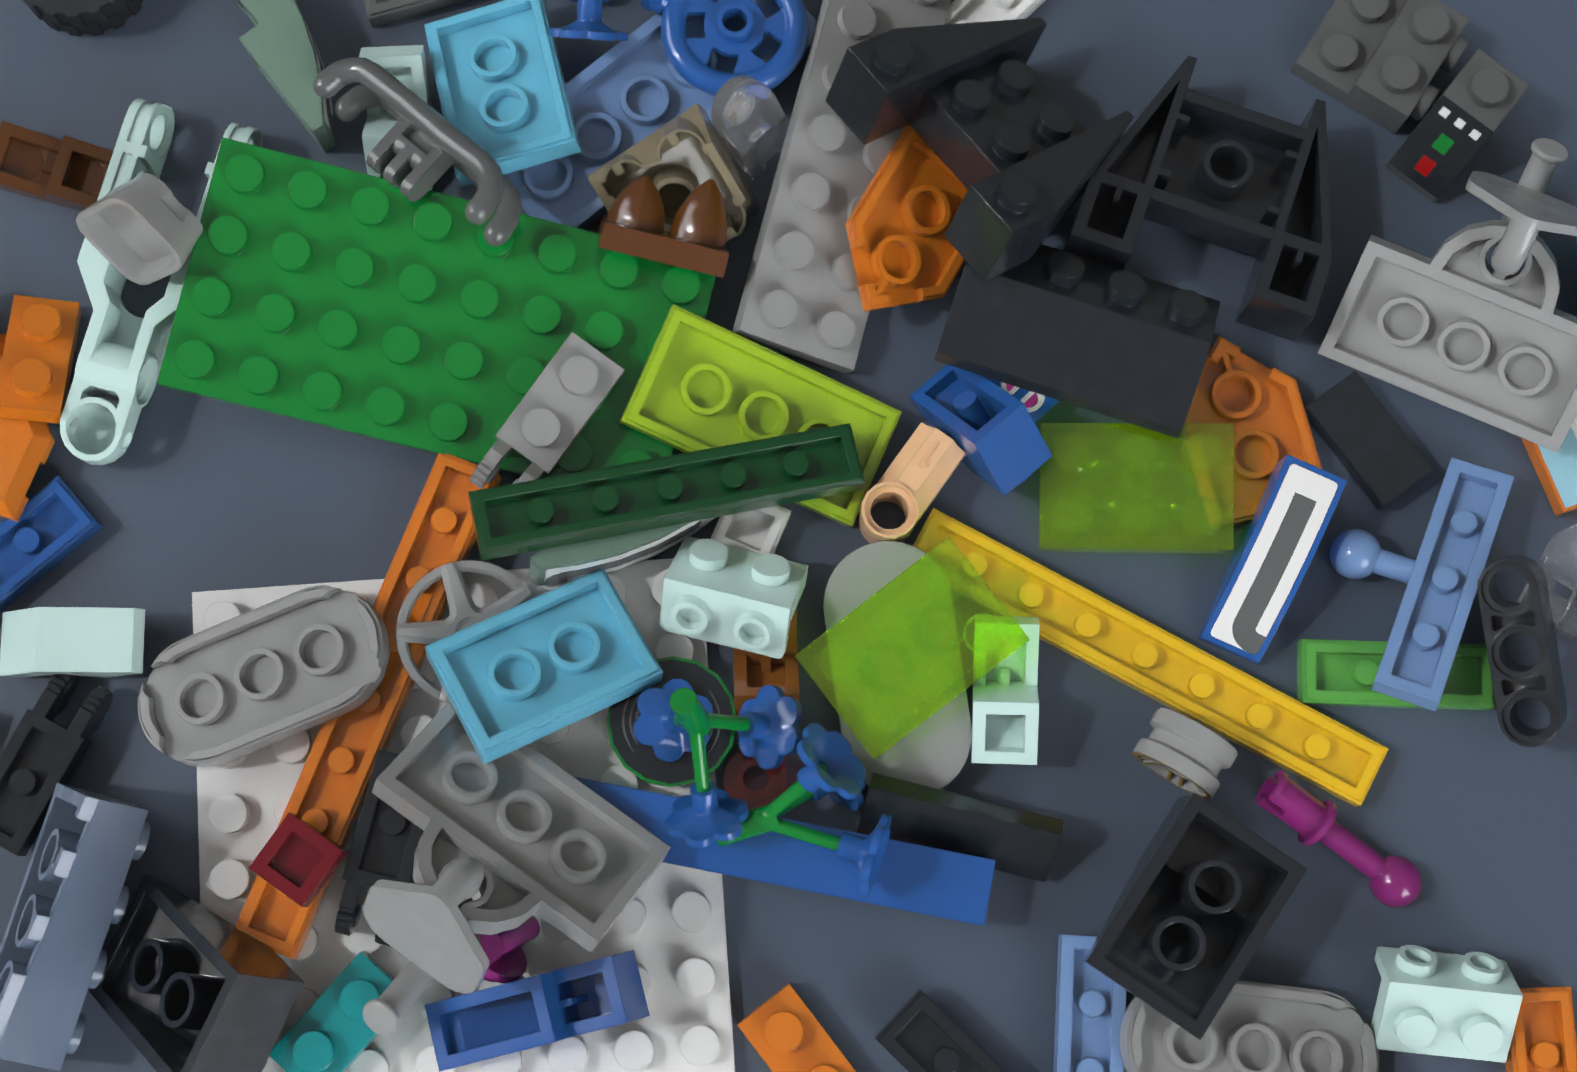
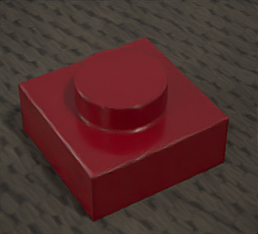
(298, 860)

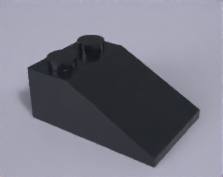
(1194, 913)
(194, 986)

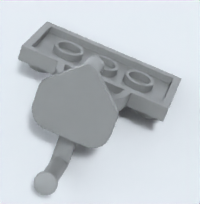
(1470, 330)
(516, 835)

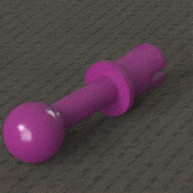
(1392, 879)

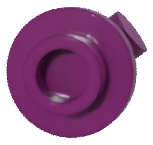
(506, 953)

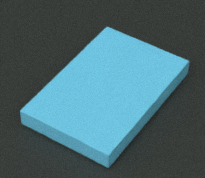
(504, 83)
(543, 665)

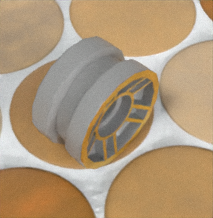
(1185, 753)

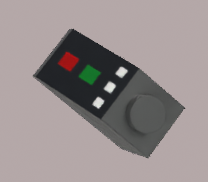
(1457, 125)

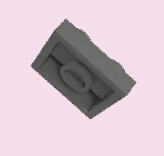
(1383, 56)

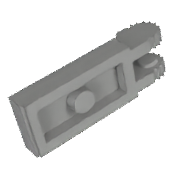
(552, 411)

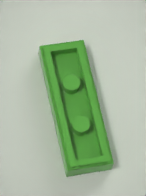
(1346, 670)

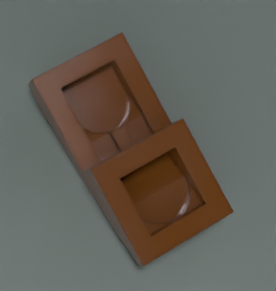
(50, 168)

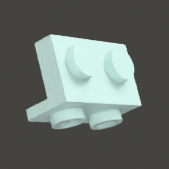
(731, 596)
(1445, 1003)

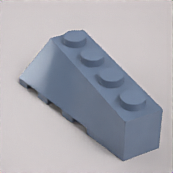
(62, 921)

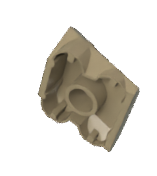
(678, 161)

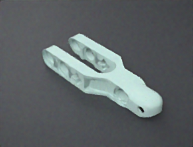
(120, 350)

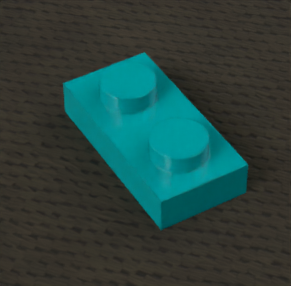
(334, 1028)

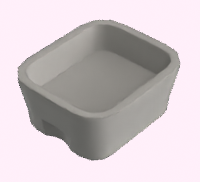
(141, 229)

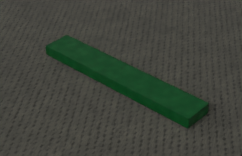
(665, 491)

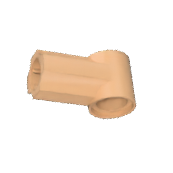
(911, 482)

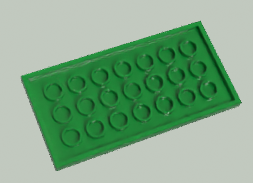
(398, 318)

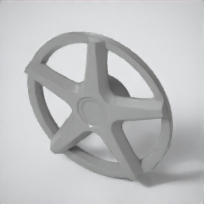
(462, 612)

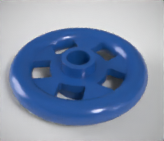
(692, 55)

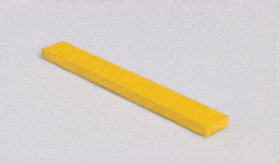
(1169, 667)

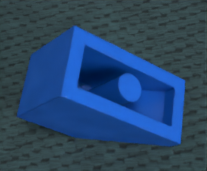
(986, 424)

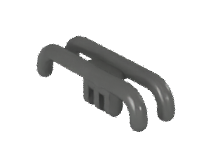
(422, 145)

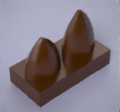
(695, 236)

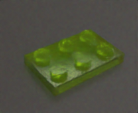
(1137, 489)
(912, 647)

